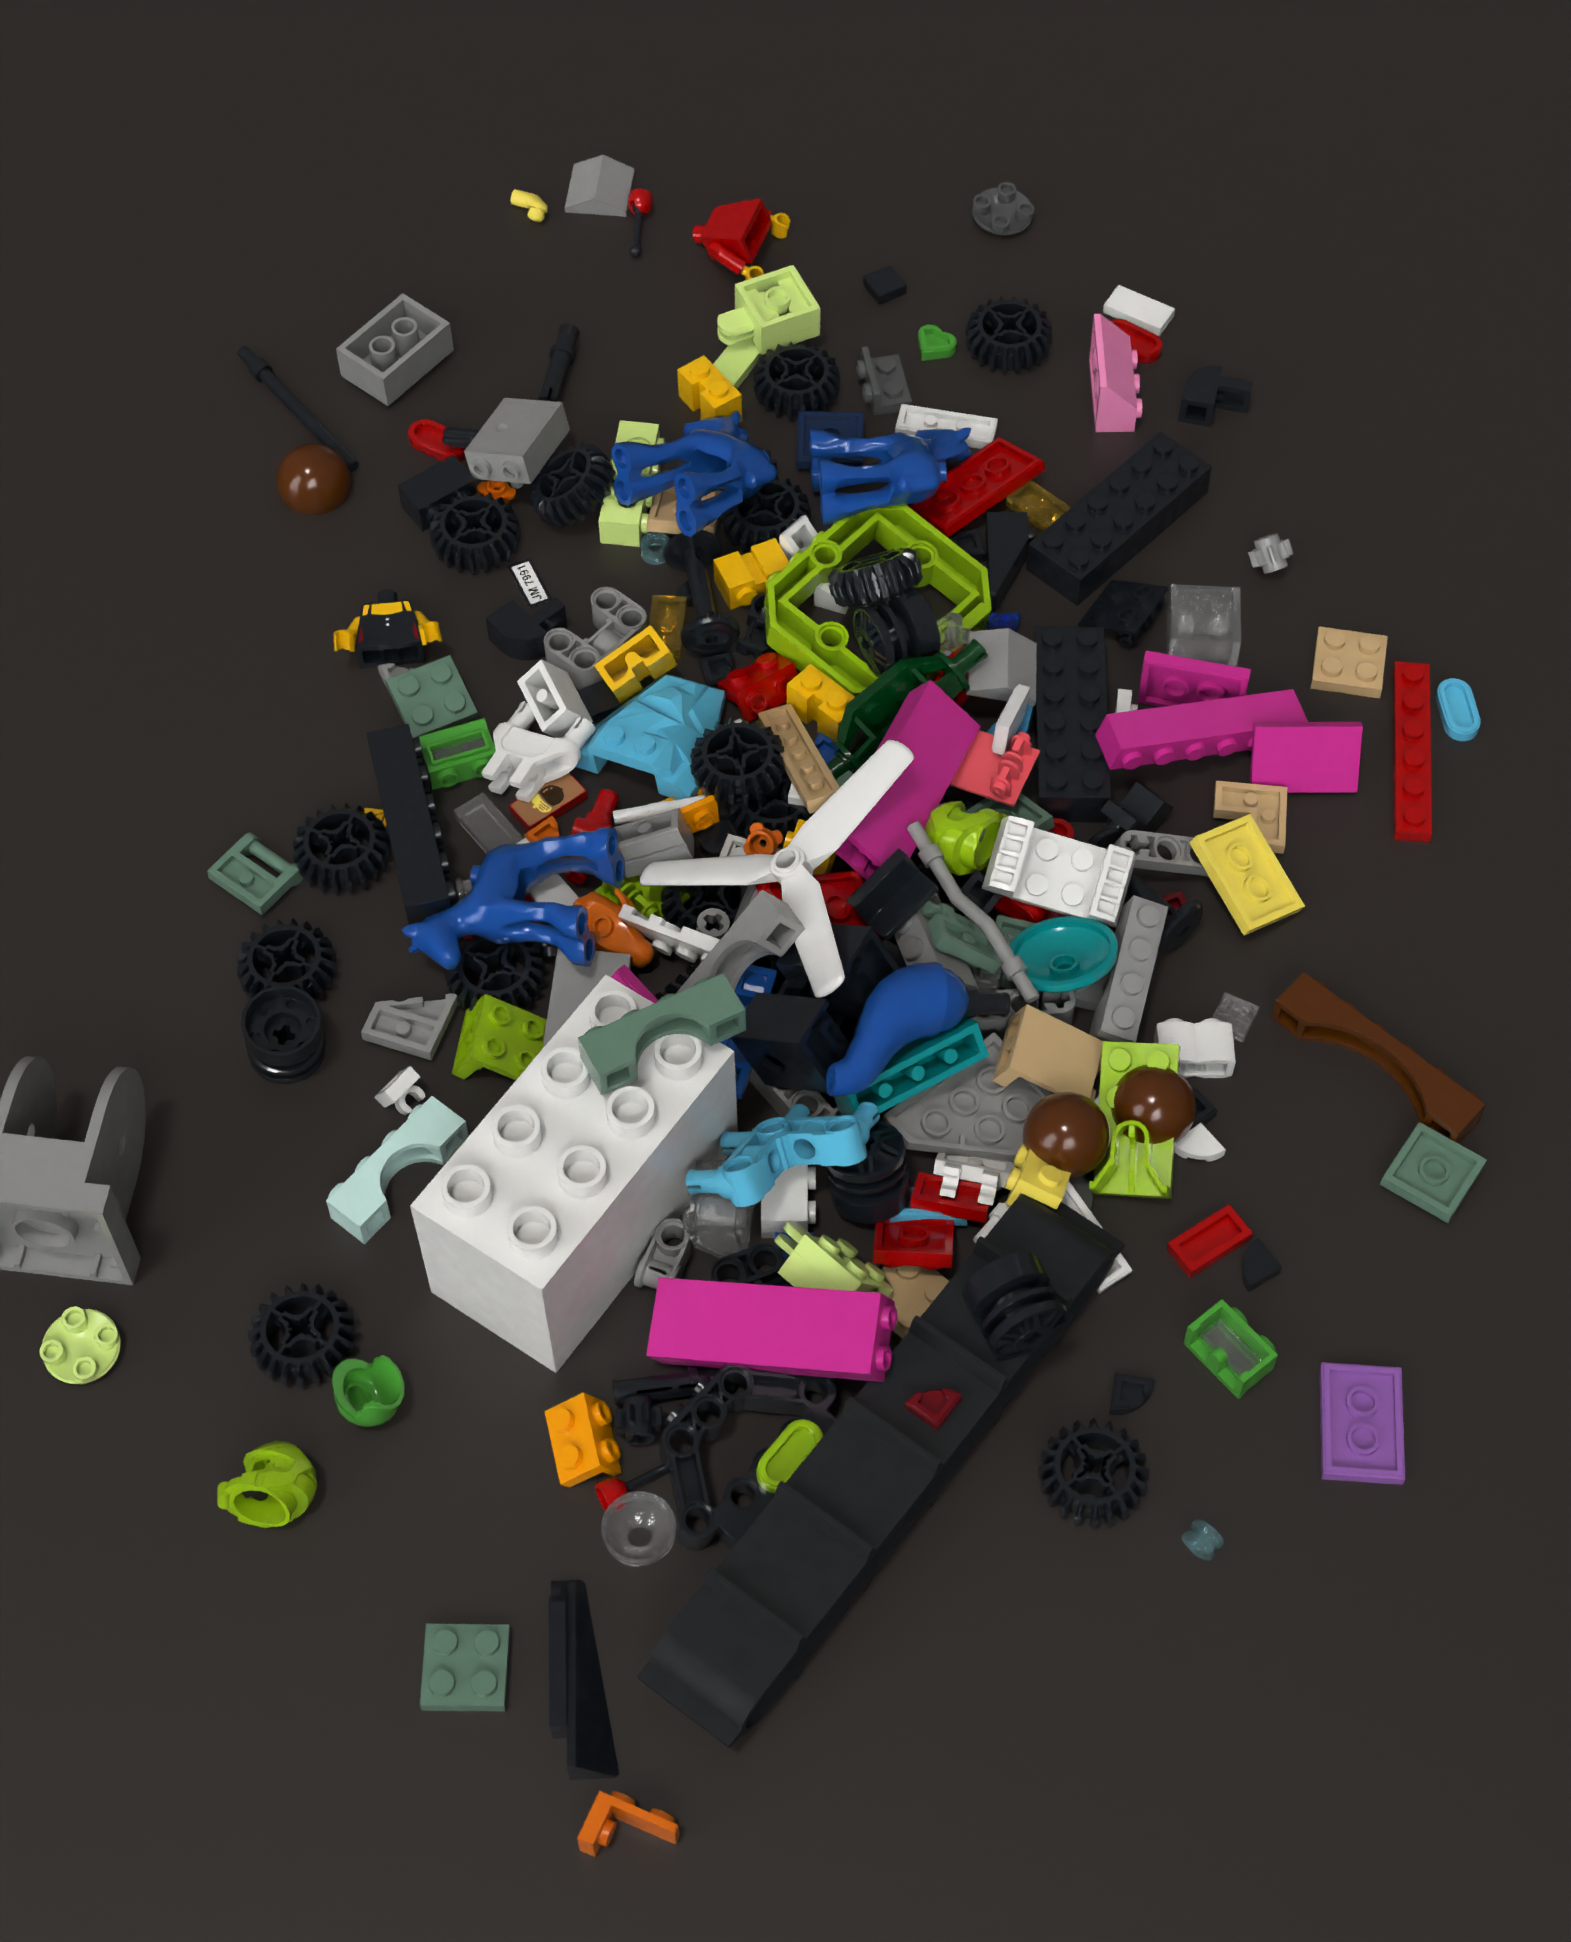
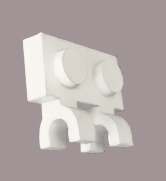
(988, 1172)

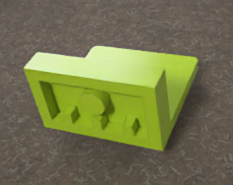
(498, 1039)

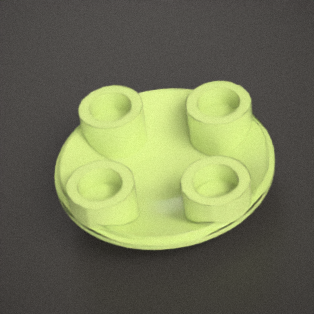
(80, 1346)

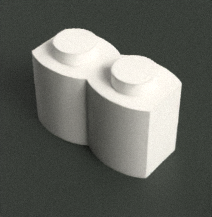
(1205, 1046)

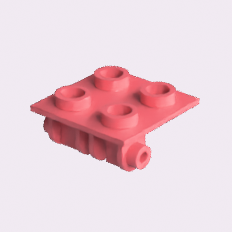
(994, 774)

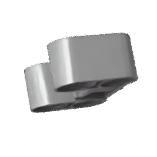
(617, 622)

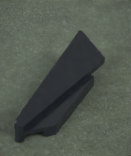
(576, 1685)

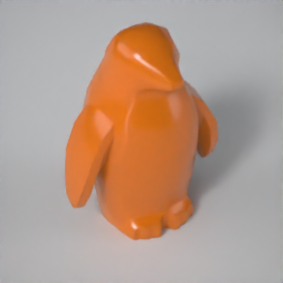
(611, 932)

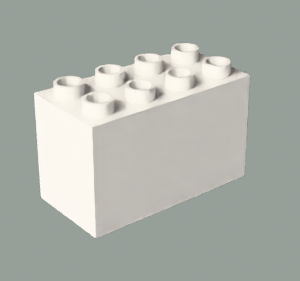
(567, 1185)

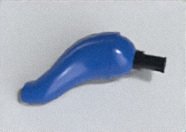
(904, 1008)

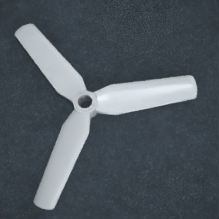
(795, 864)

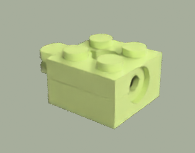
(771, 311)
(826, 1263)

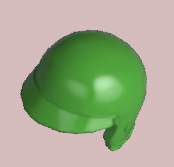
(368, 1391)

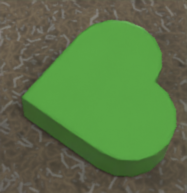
(935, 343)

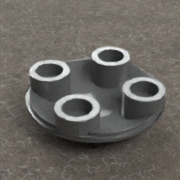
(1002, 210)

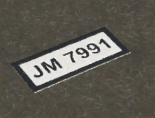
(529, 582)

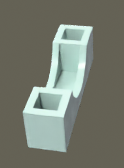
(427, 1136)

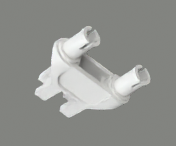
(530, 758)

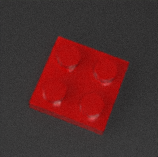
(914, 1243)

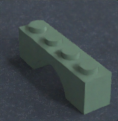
(704, 1011)

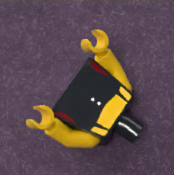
(388, 632)

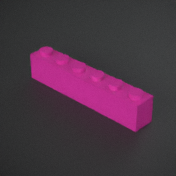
(1191, 728)

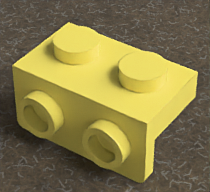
(1036, 1179)

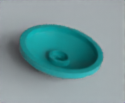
(1066, 953)

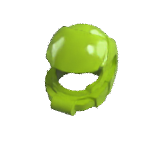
(960, 833)
(276, 1470)

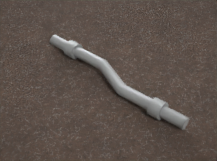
(1012, 965)

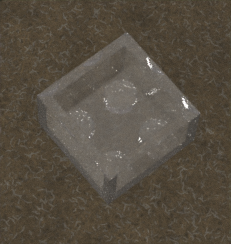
(1204, 623)

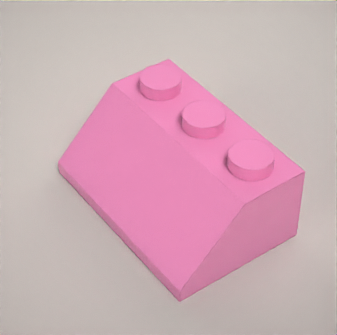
(1113, 378)

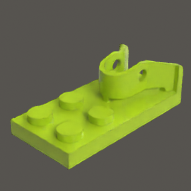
(1128, 1165)

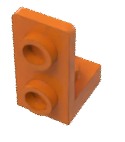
(600, 1827)

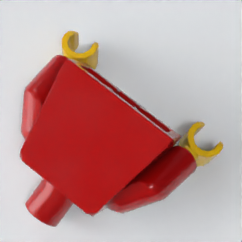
(737, 233)

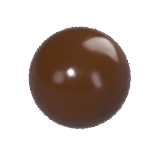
(313, 479)
(1157, 1100)
(1067, 1132)

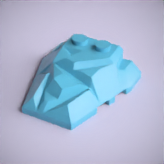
(657, 732)

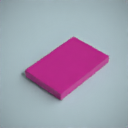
(1183, 680)
(1306, 755)

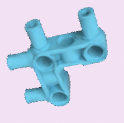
(782, 1143)

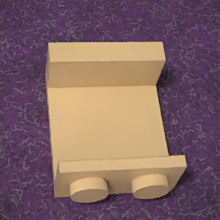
(1048, 1054)

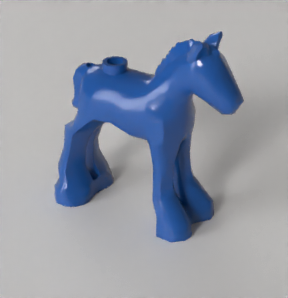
(712, 458)
(908, 464)
(498, 905)

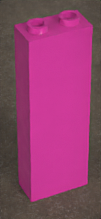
(939, 739)
(772, 1328)

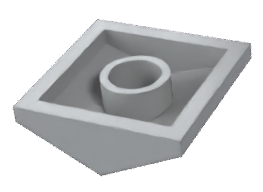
(600, 187)
(1009, 663)

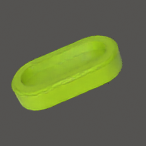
(787, 1453)

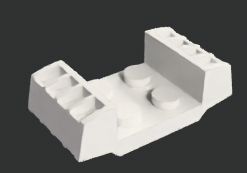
(1059, 872)

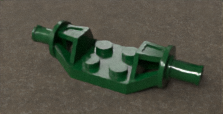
(879, 703)

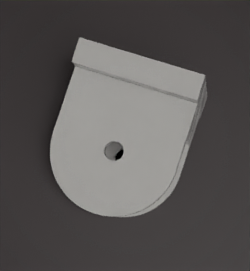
(68, 1198)

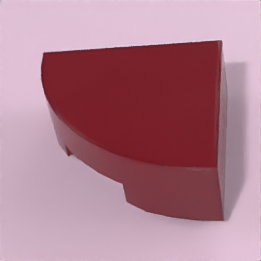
(933, 1406)

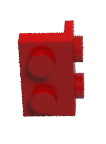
(759, 684)

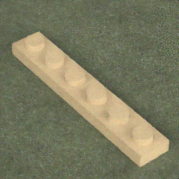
(801, 757)

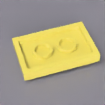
(1246, 874)

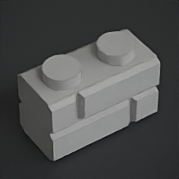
(654, 839)

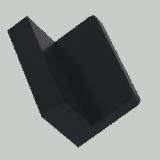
(892, 895)

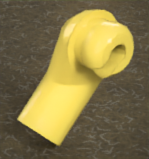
(530, 201)

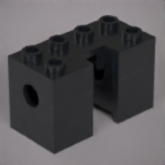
(798, 1036)

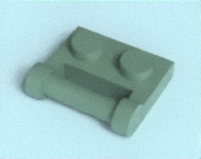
(250, 881)

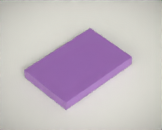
(1361, 1423)

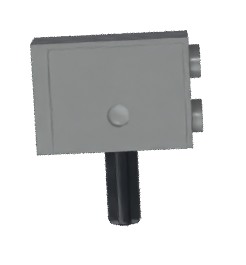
(512, 441)

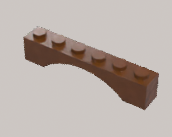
(1318, 1015)

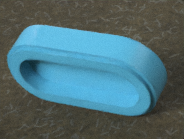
(1457, 709)

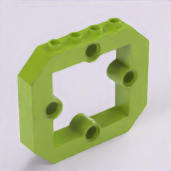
(894, 527)

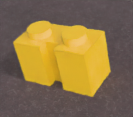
(707, 389)
(745, 575)
(633, 662)
(818, 699)

